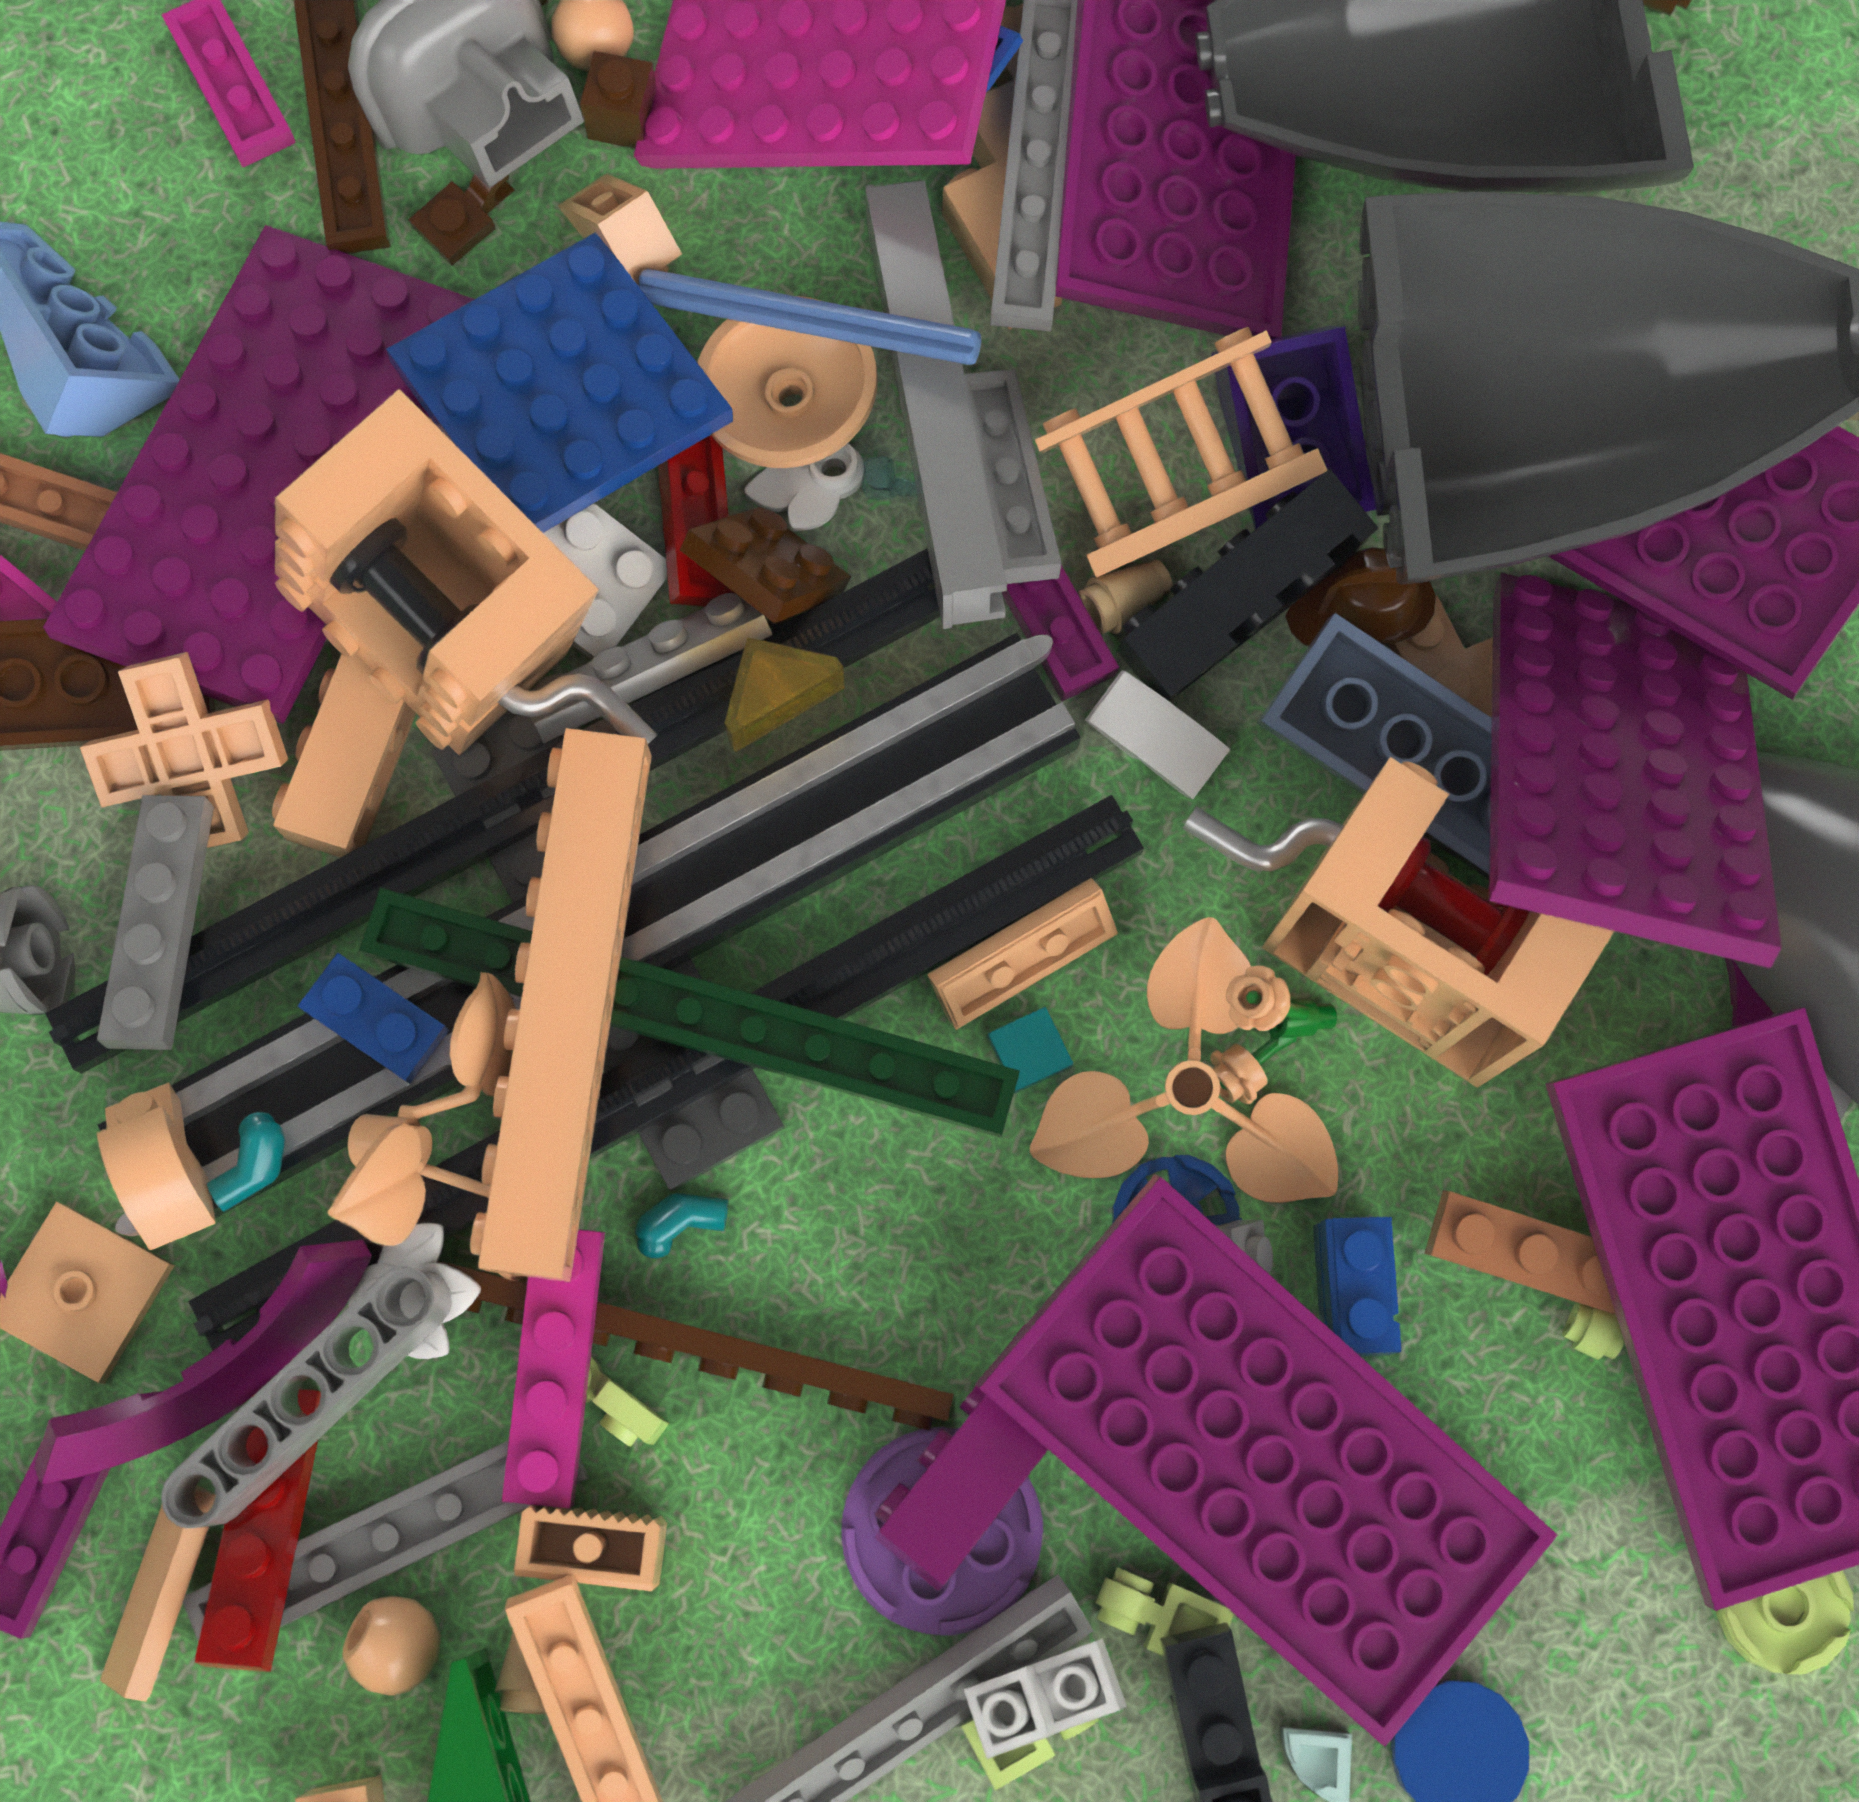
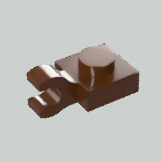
(458, 219)

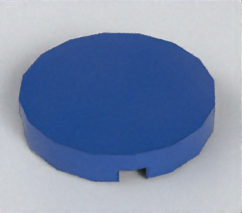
(1462, 1747)

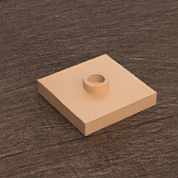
(81, 1292)

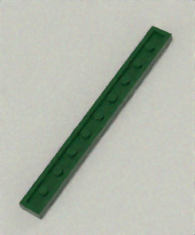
(713, 1018)

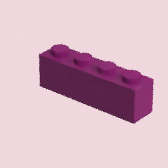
(961, 1490)

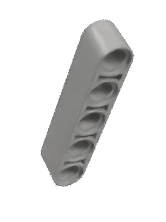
(276, 1406)

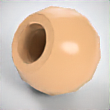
(591, 26)
(392, 1645)

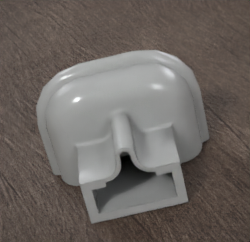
(462, 81)

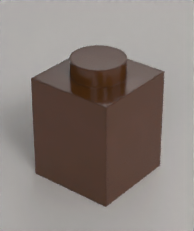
(617, 99)

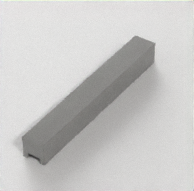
(936, 411)

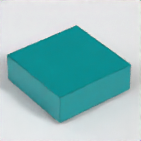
(1031, 1047)

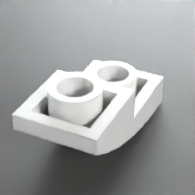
(1157, 734)
(1045, 1698)

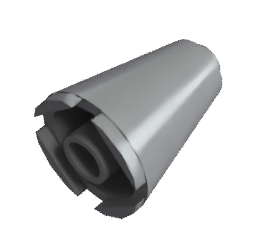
(30, 952)

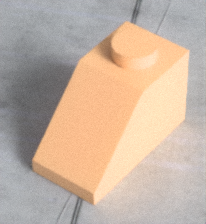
(625, 222)

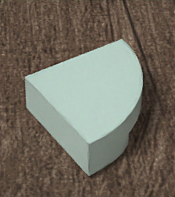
(1320, 1760)

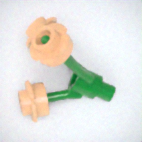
(1264, 1003)

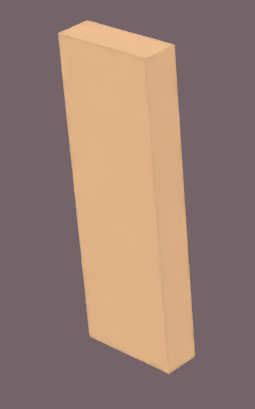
(1023, 953)
(154, 1604)

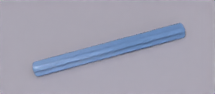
(812, 317)

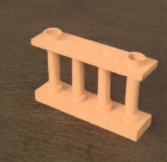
(1229, 489)

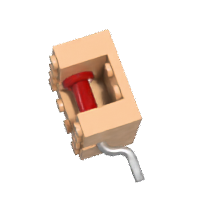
(1411, 940)

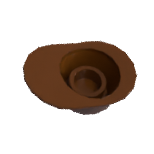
(1367, 597)

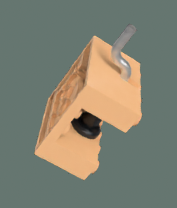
(435, 580)

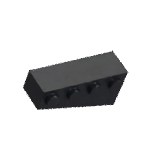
(1245, 588)

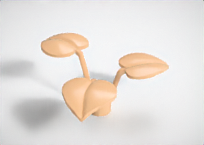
(1095, 1131)
(392, 1153)

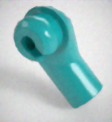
(257, 1163)
(672, 1216)

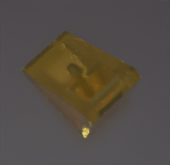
(776, 687)

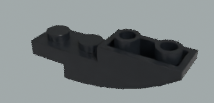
(1214, 1716)

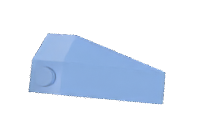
(63, 348)

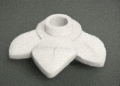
(806, 490)
(422, 1252)

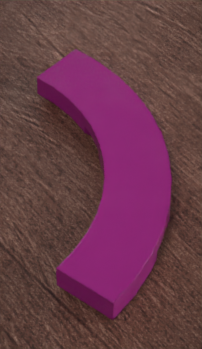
(227, 1377)

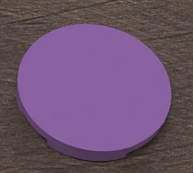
(982, 1585)

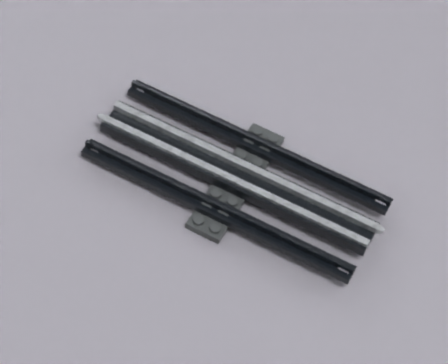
(690, 890)

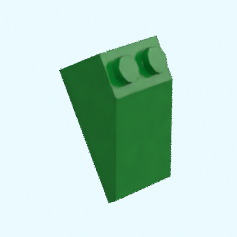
(475, 1743)

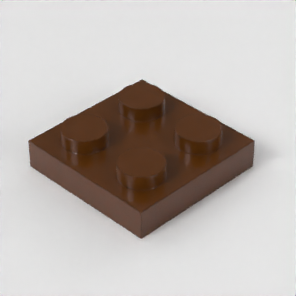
(766, 563)

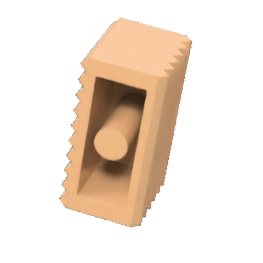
(591, 1546)

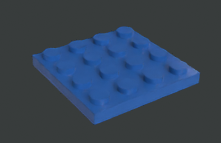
(561, 383)

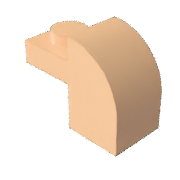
(154, 1167)

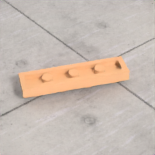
(580, 1694)

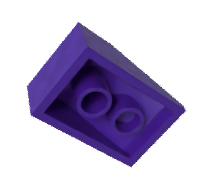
(1318, 404)

